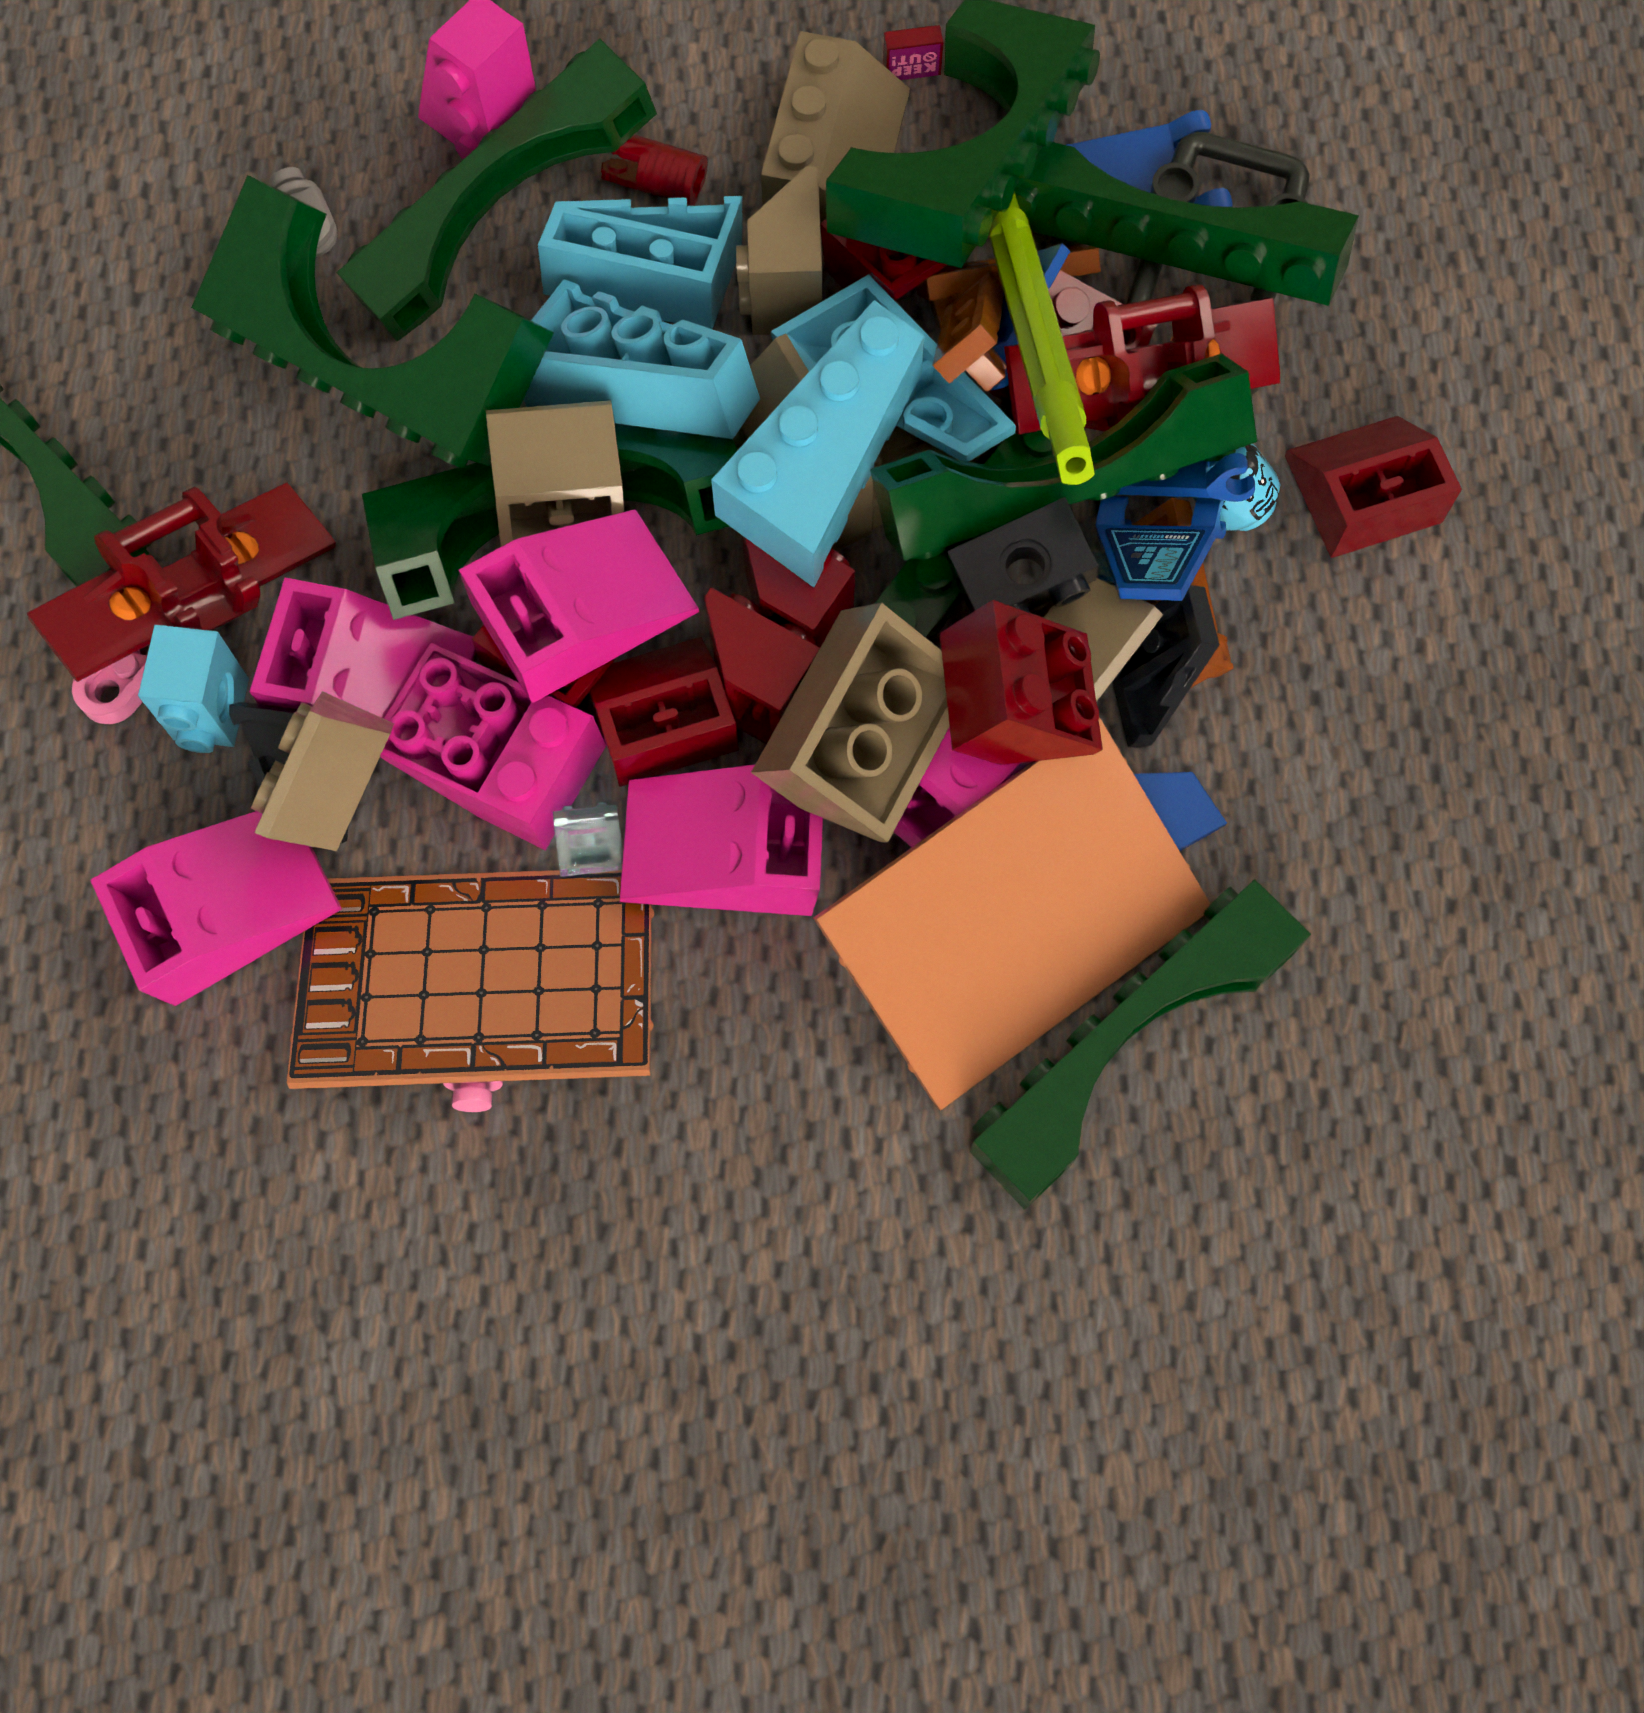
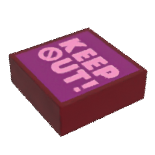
(913, 52)

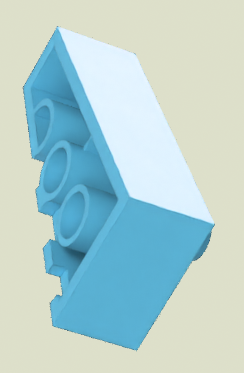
(649, 369)
(816, 450)

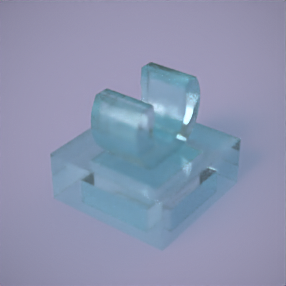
(588, 839)

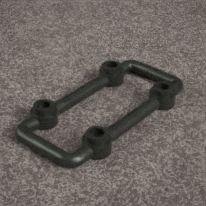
(1181, 183)

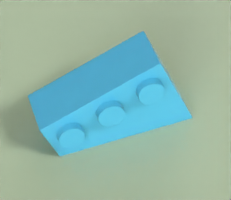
(645, 256)

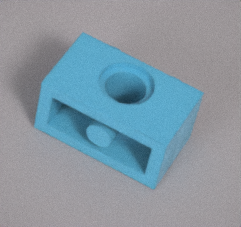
(190, 685)

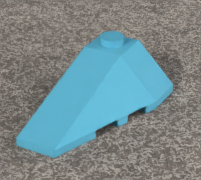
(946, 415)

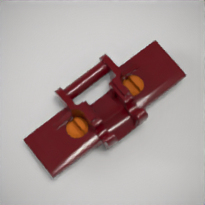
(1118, 378)
(200, 591)

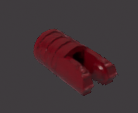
(658, 170)

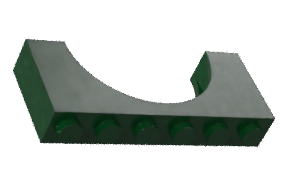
(947, 197)
(266, 293)
(438, 521)

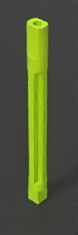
(1041, 344)

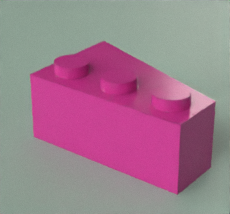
(475, 74)

